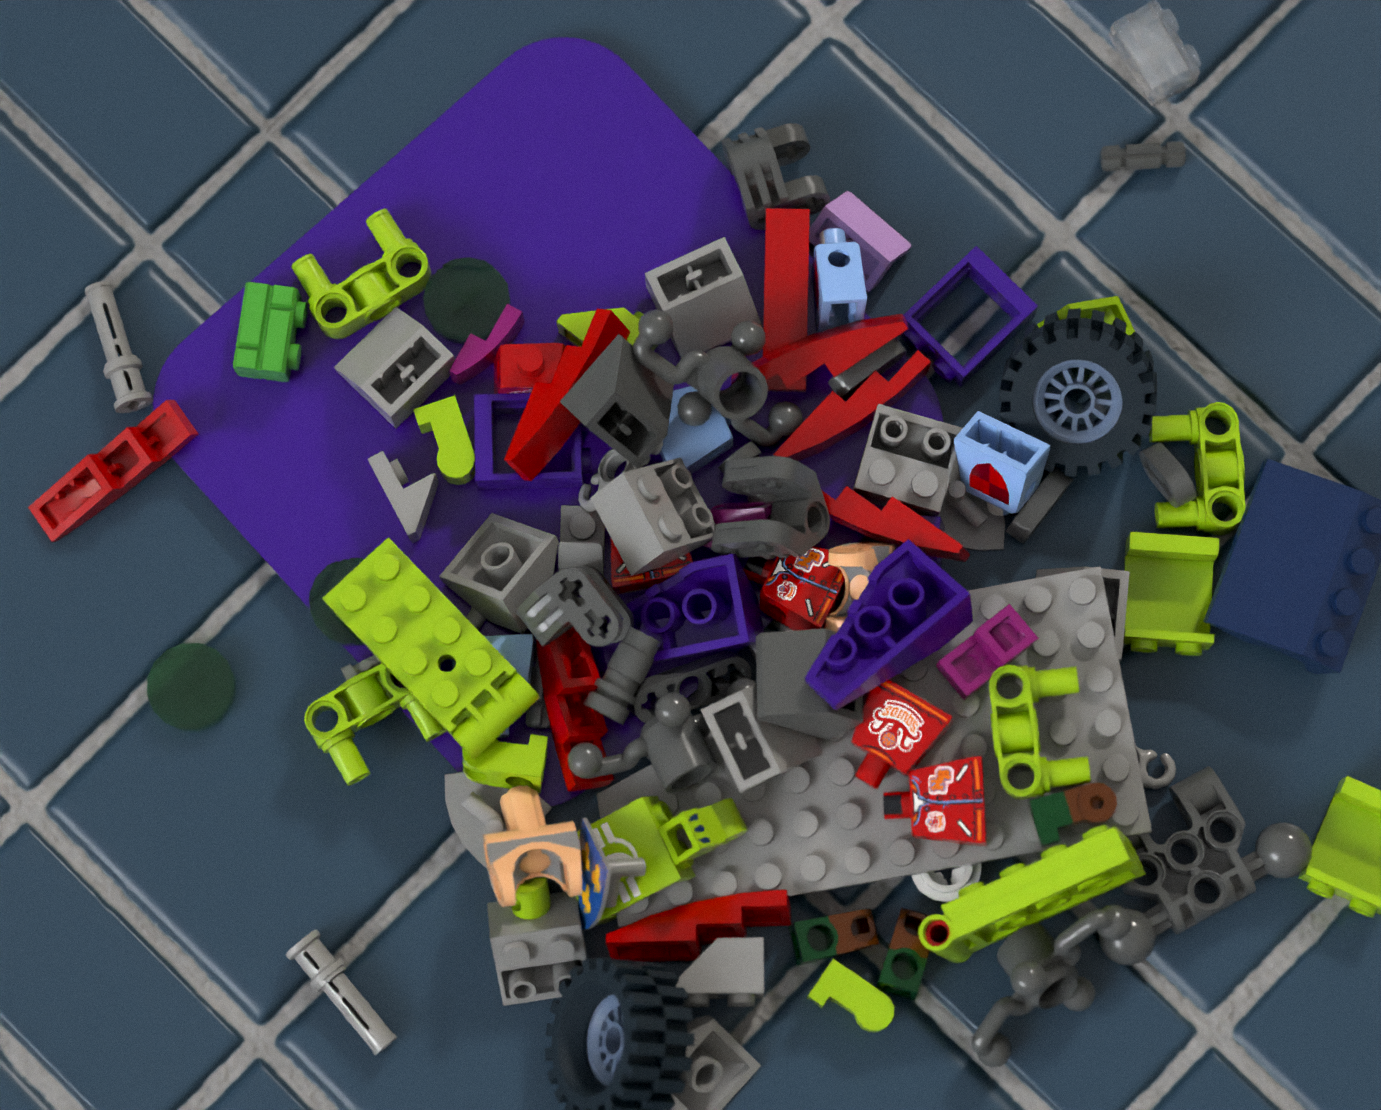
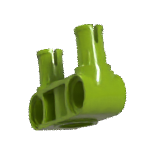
(370, 290)
(1217, 468)
(360, 704)
(1017, 731)

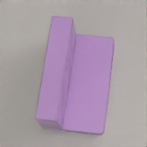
(877, 240)

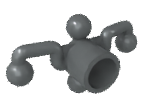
(709, 371)
(669, 740)
(1044, 975)

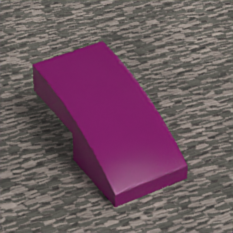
(478, 353)
(990, 647)

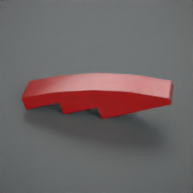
(786, 284)
(834, 347)
(839, 419)
(546, 421)
(113, 470)
(893, 525)
(567, 679)
(682, 930)

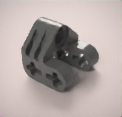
(756, 169)
(797, 516)
(557, 608)

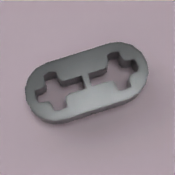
(880, 360)
(1167, 475)
(1039, 505)

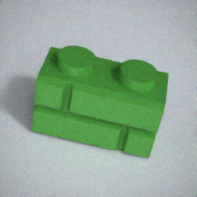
(269, 332)

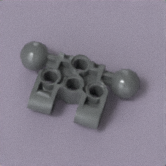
(1202, 801)

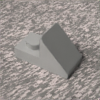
(410, 503)
(581, 540)

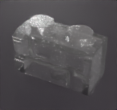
(1155, 52)

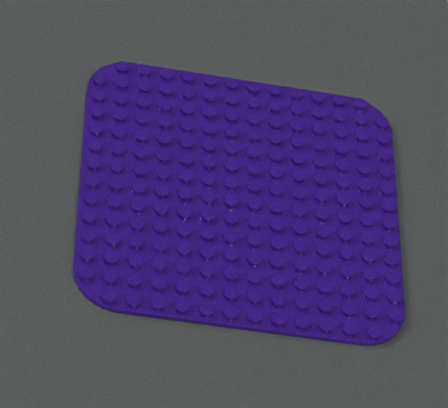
(572, 193)

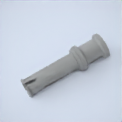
(120, 368)
(328, 975)

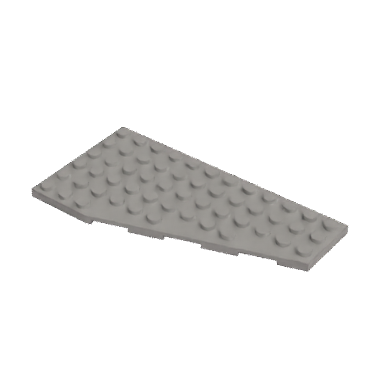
(828, 829)

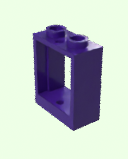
(997, 287)
(486, 478)

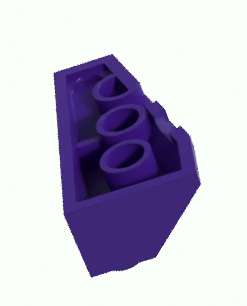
(694, 612)
(895, 623)

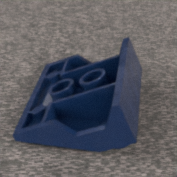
(1300, 567)

